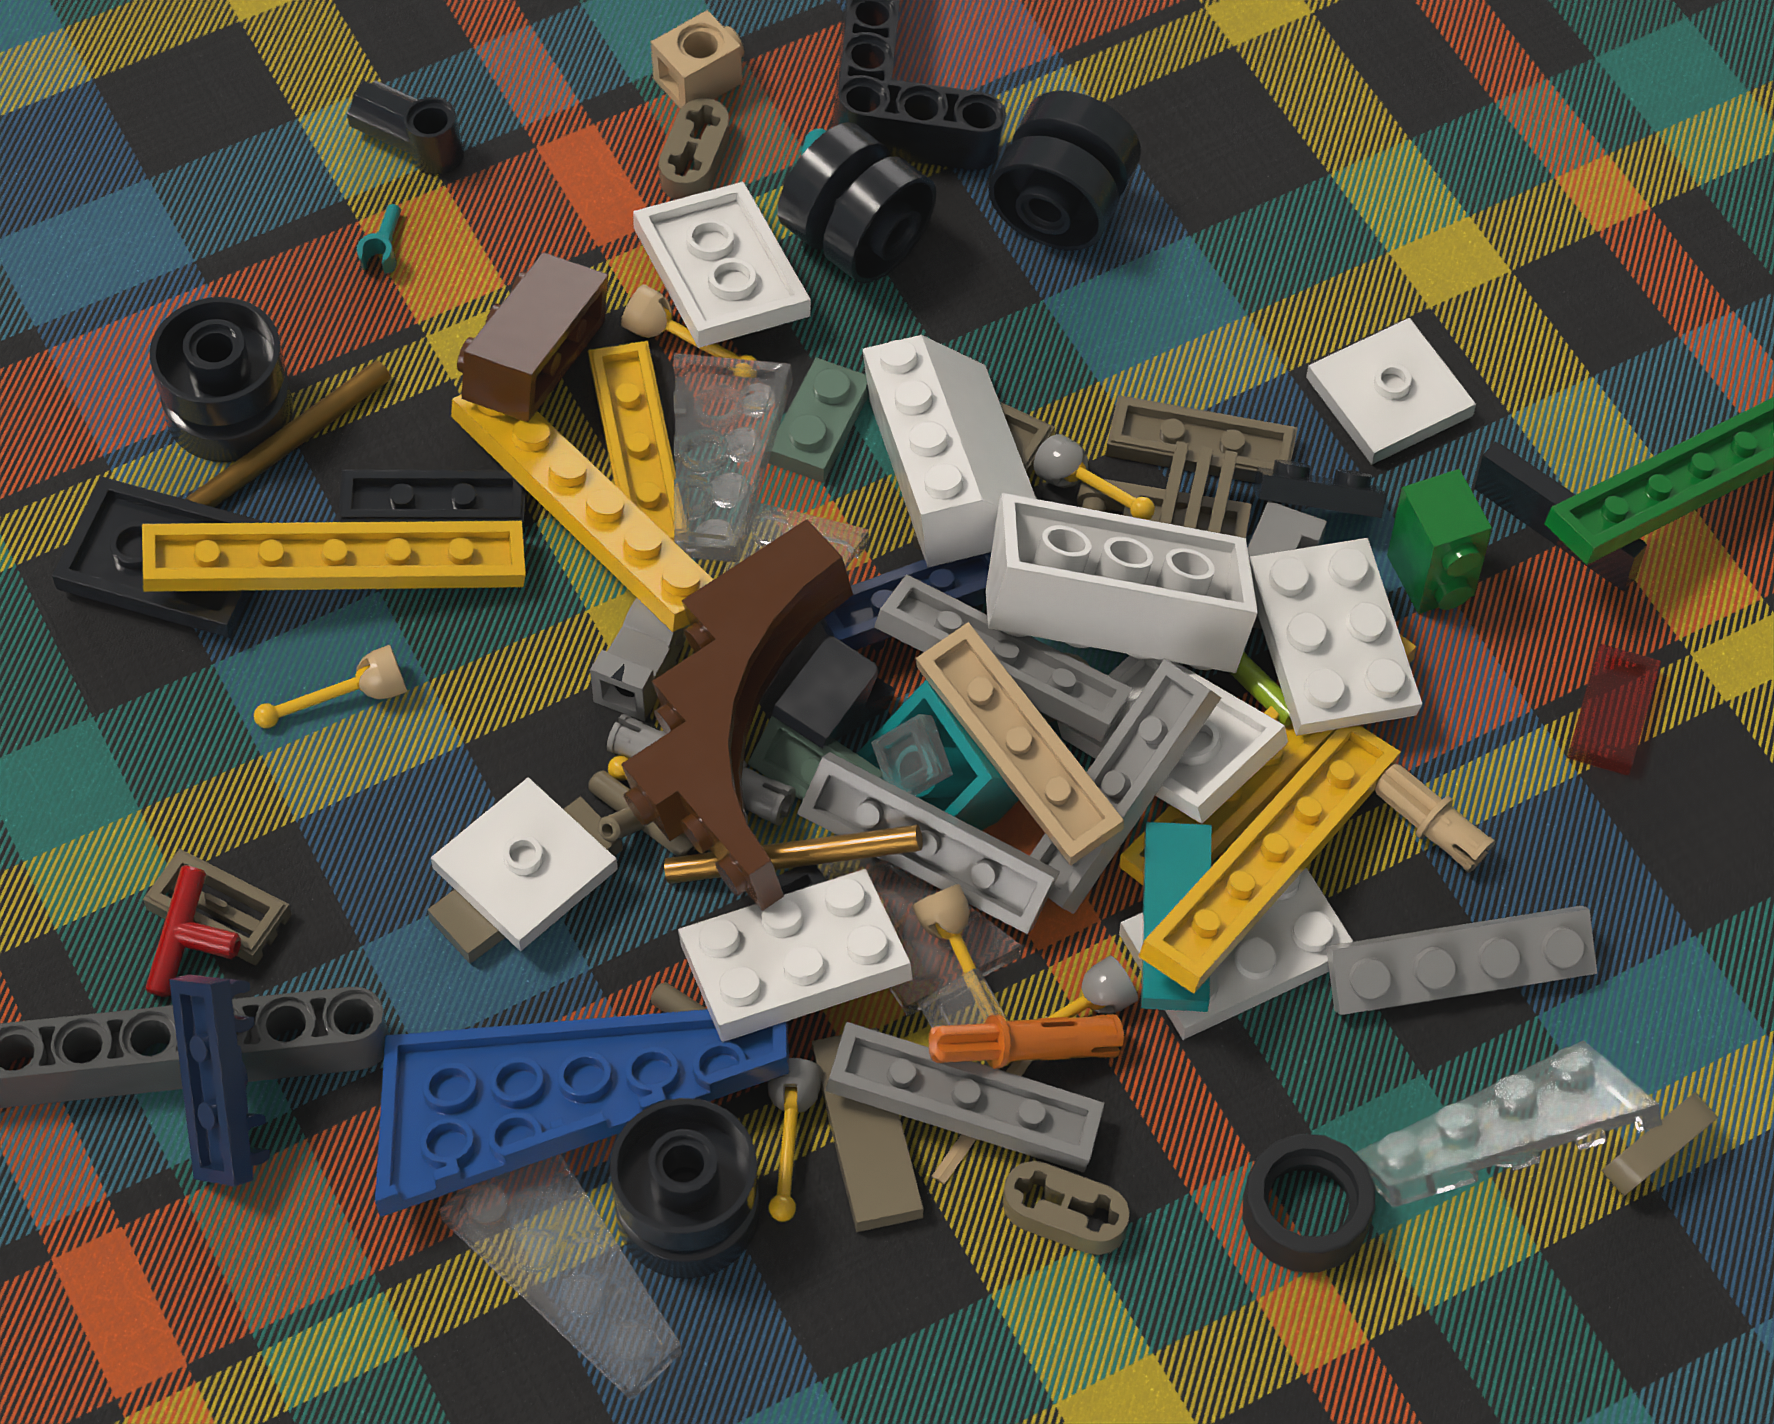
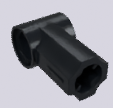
(419, 127)

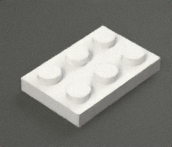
(721, 264)
(1333, 637)
(1220, 758)
(795, 955)
(1272, 958)

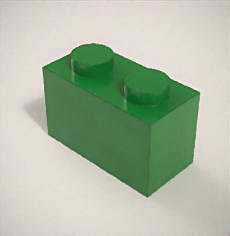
(1439, 541)

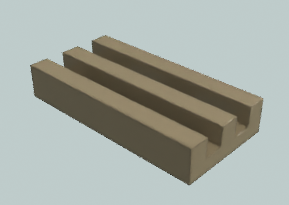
(1203, 463)
(260, 932)

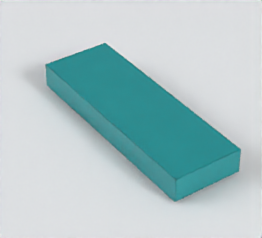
(1173, 863)

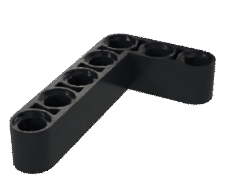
(909, 117)

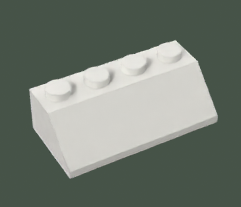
(944, 444)
(1120, 584)

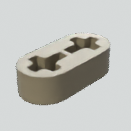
(683, 146)
(1659, 1144)
(1064, 1212)

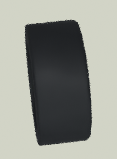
(1326, 1157)

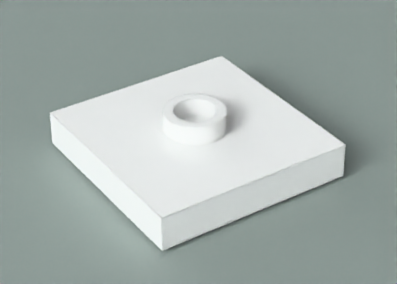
(1390, 391)
(524, 863)

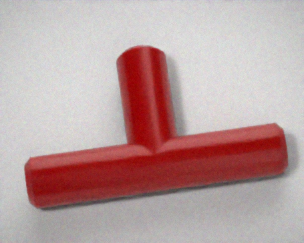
(182, 933)

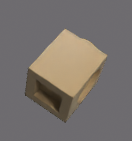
(697, 60)

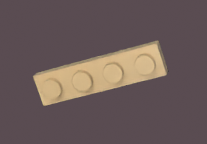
(1020, 743)

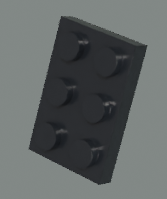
(107, 557)

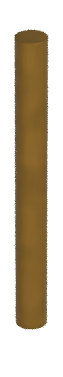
(291, 435)
(806, 852)

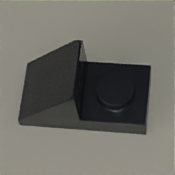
(833, 694)

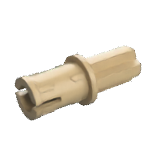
(1434, 817)

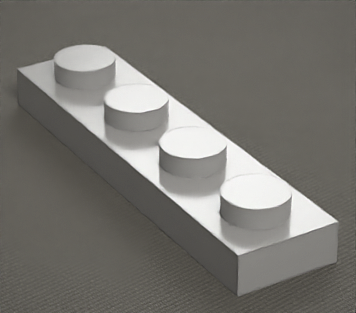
(1048, 677)
(1134, 769)
(953, 852)
(1461, 960)
(965, 1097)

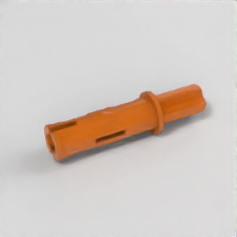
(1032, 1039)

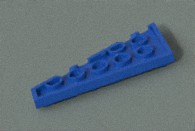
(517, 1094)

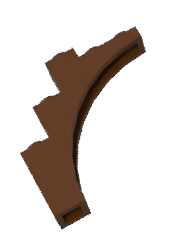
(740, 637)

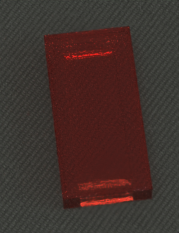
(1614, 709)

